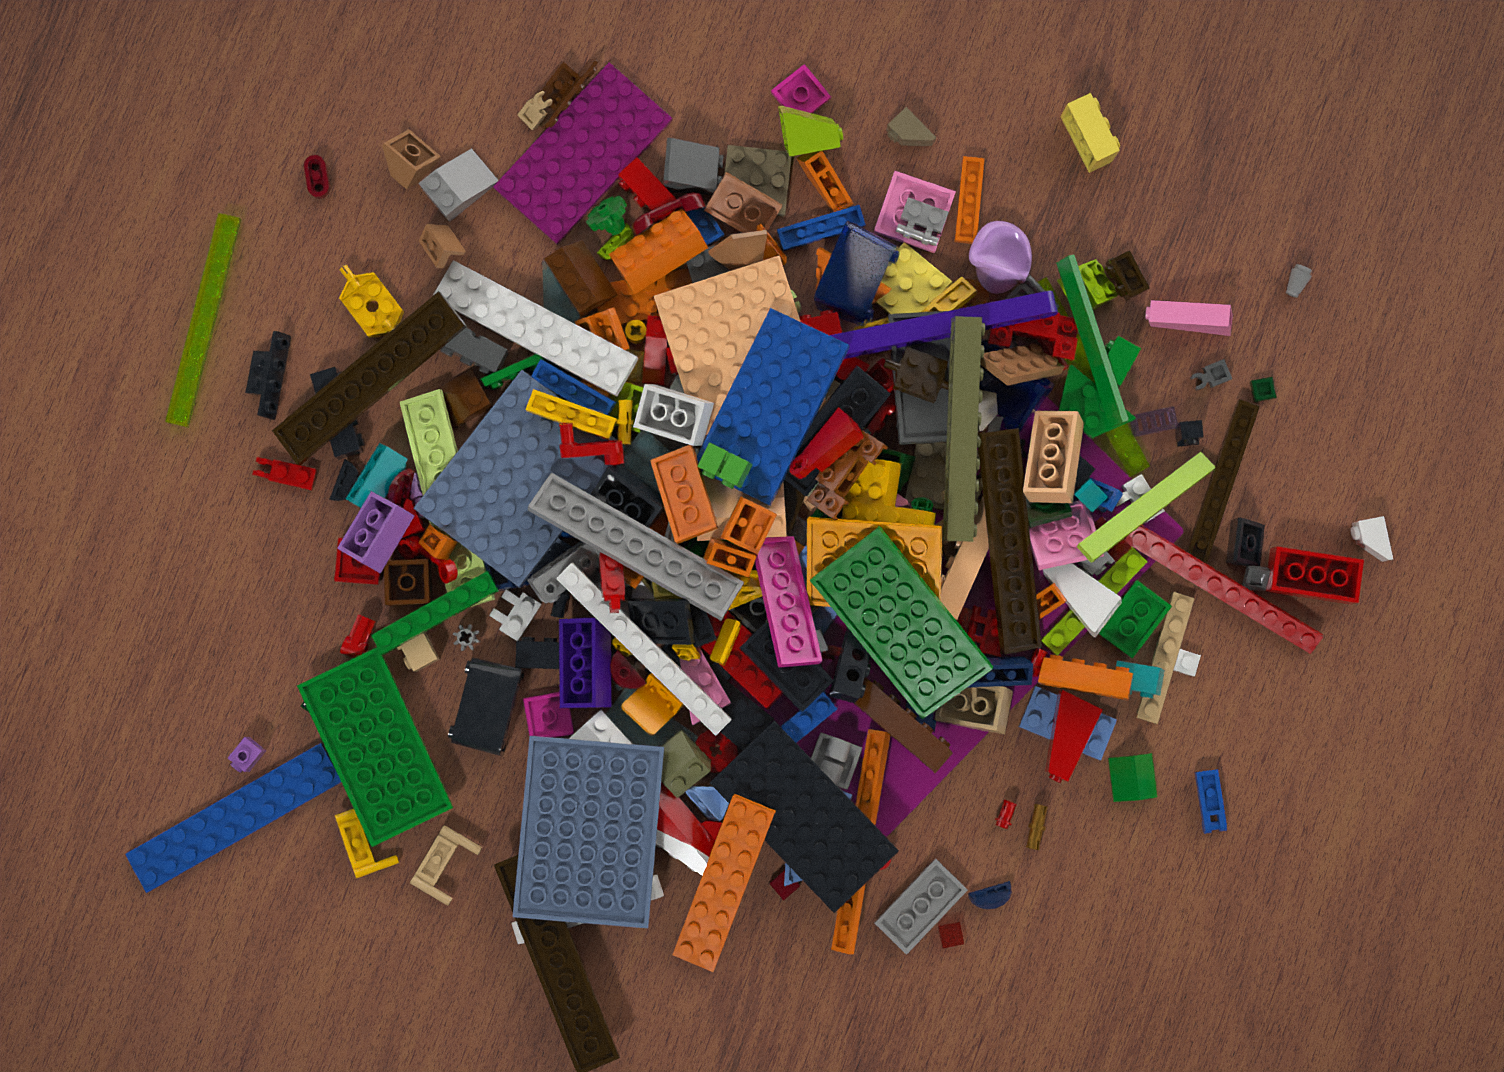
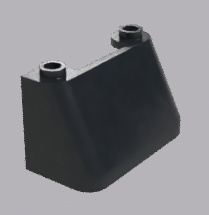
(486, 706)

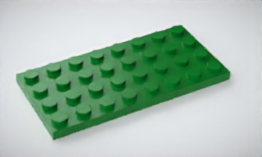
(901, 623)
(375, 746)

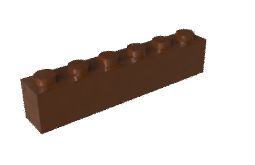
(902, 725)

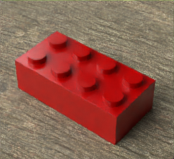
(1314, 575)

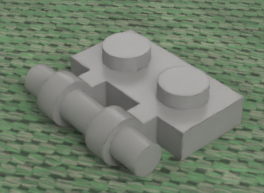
(923, 216)

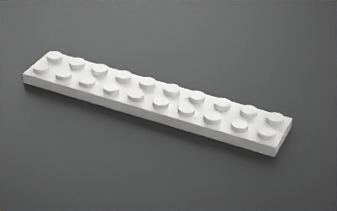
(537, 328)

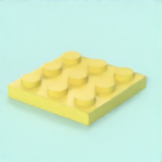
(912, 283)

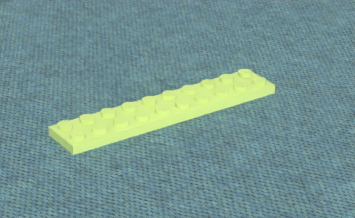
(432, 450)

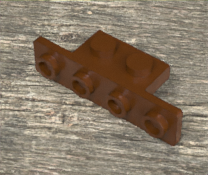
(562, 86)

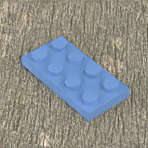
(1039, 720)

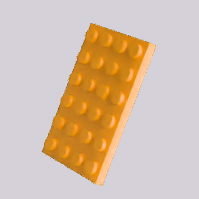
(831, 538)

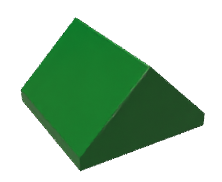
(1132, 777)

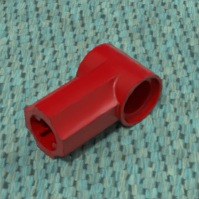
(357, 641)

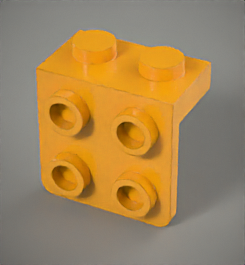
(652, 705)

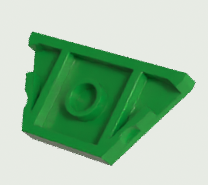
(1082, 396)

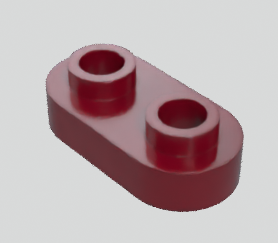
(317, 177)

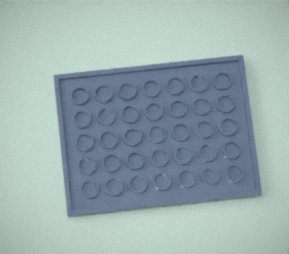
(495, 476)
(588, 832)

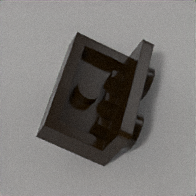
(1126, 275)

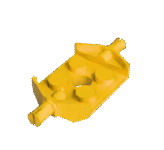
(359, 293)

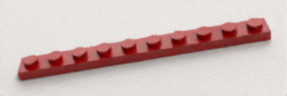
(1224, 588)

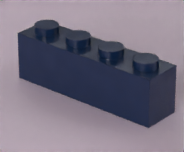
(1007, 672)

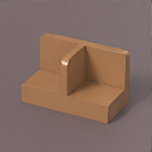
(440, 243)

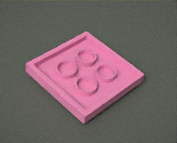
(900, 189)
(1057, 541)

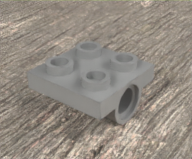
(836, 758)

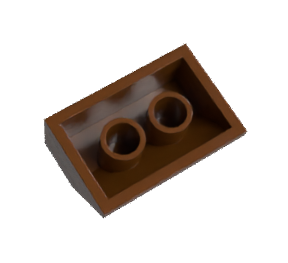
(580, 277)

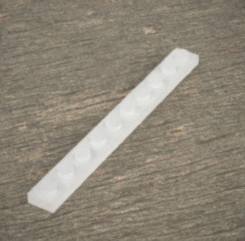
(644, 650)

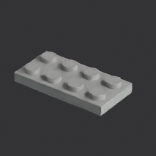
(920, 906)

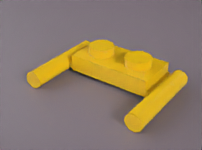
(358, 847)

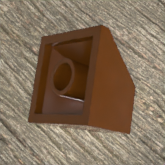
(465, 398)

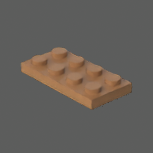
(1021, 364)

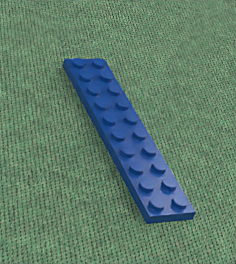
(233, 818)

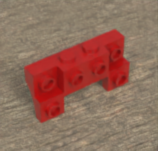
(1057, 328)

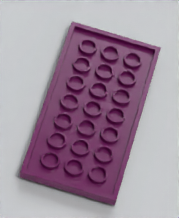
(582, 153)

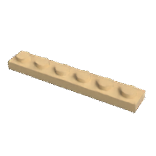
(1166, 653)

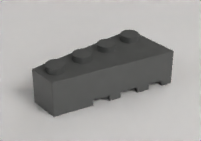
(476, 351)

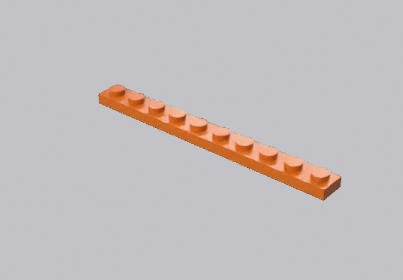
(868, 802)

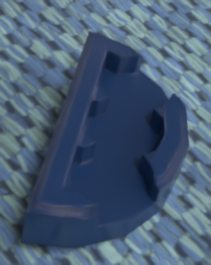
(992, 896)

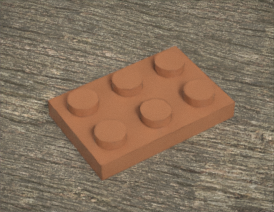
(742, 205)

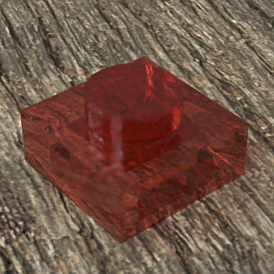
(950, 934)

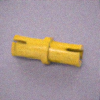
(625, 421)

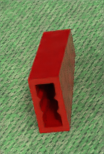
(1070, 732)

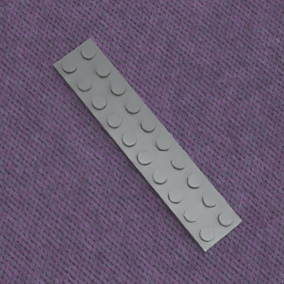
(635, 546)

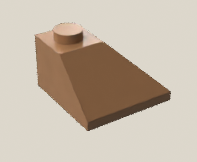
(409, 158)
(740, 249)

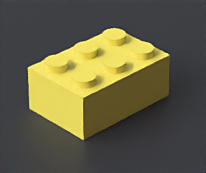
(1090, 132)

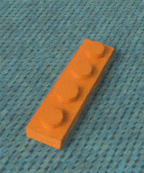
(969, 199)

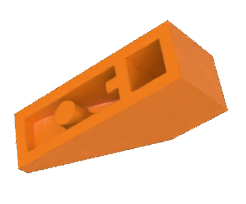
(825, 180)

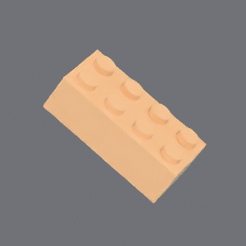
(1053, 456)

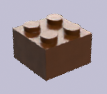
(408, 582)

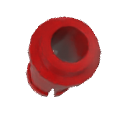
(1037, 660)
(1005, 814)

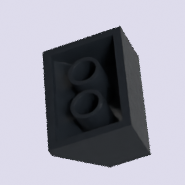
(629, 495)

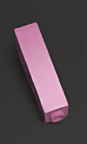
(1191, 317)

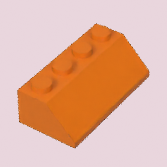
(1086, 678)

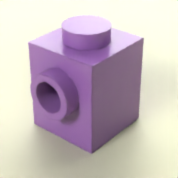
(246, 755)

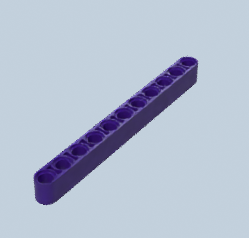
(938, 325)

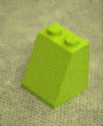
(808, 132)

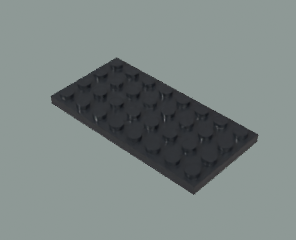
(814, 820)

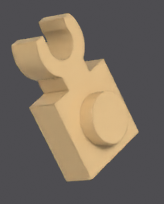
(533, 111)

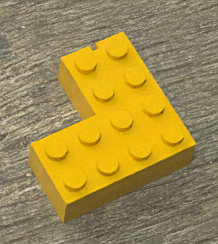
(875, 497)

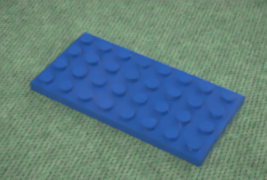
(775, 400)

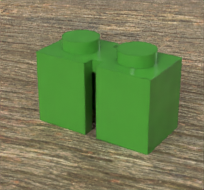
(725, 466)

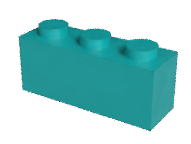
(377, 474)

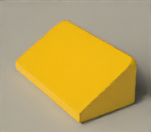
(725, 641)

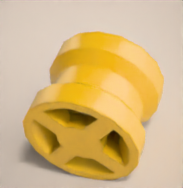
(635, 336)

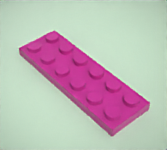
(787, 603)

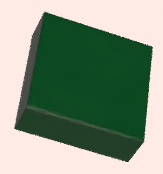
(1263, 389)

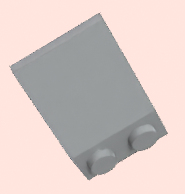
(458, 184)

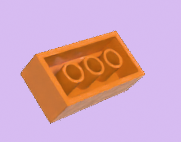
(658, 251)

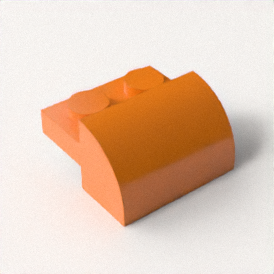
(605, 325)
(748, 525)

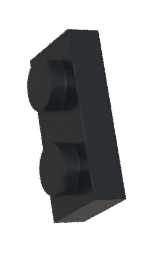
(702, 627)

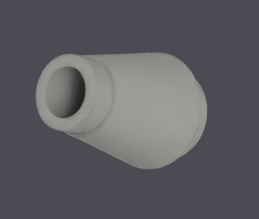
(1298, 279)

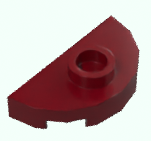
(400, 487)
(624, 673)

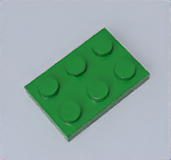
(1135, 619)

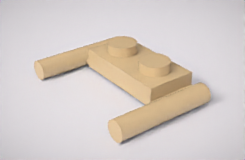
(437, 860)

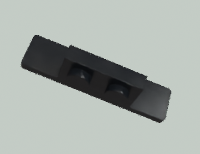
(267, 374)

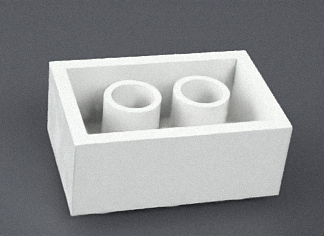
(673, 414)

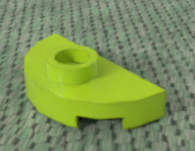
(615, 242)

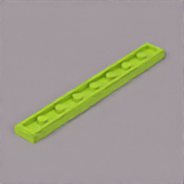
(1145, 507)

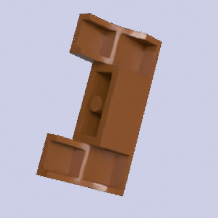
(842, 474)

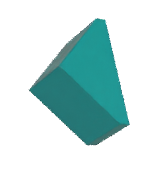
(1090, 495)

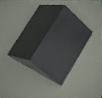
(1245, 542)

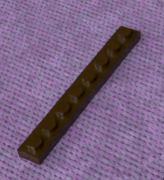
(1222, 480)

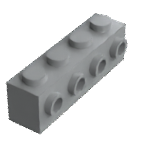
(545, 581)

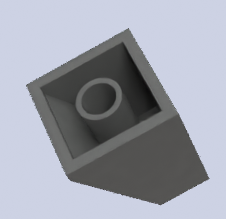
(691, 167)

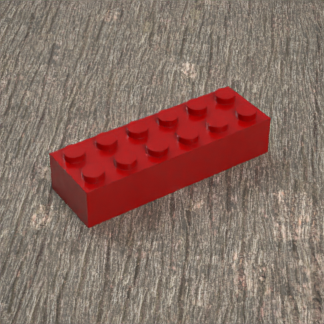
(742, 668)

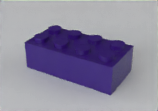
(584, 663)

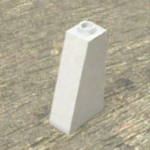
(1084, 595)

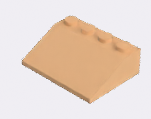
(724, 501)

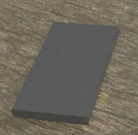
(916, 418)

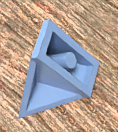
(708, 801)

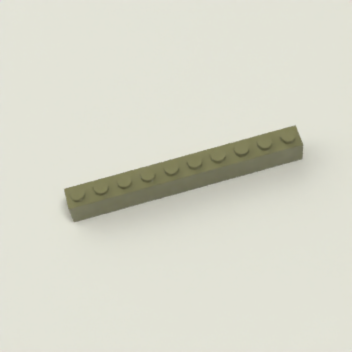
(963, 429)

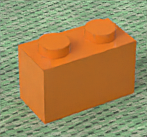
(729, 557)

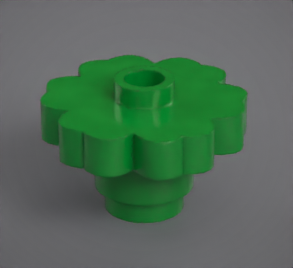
(608, 216)

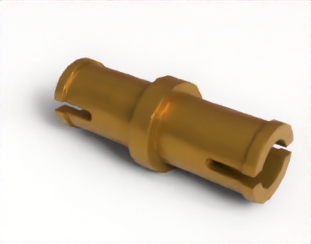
(1036, 827)

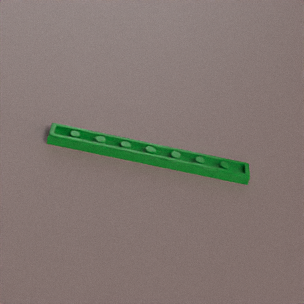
(1092, 341)

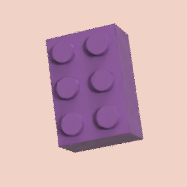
(375, 532)

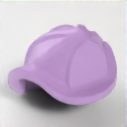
(1001, 256)

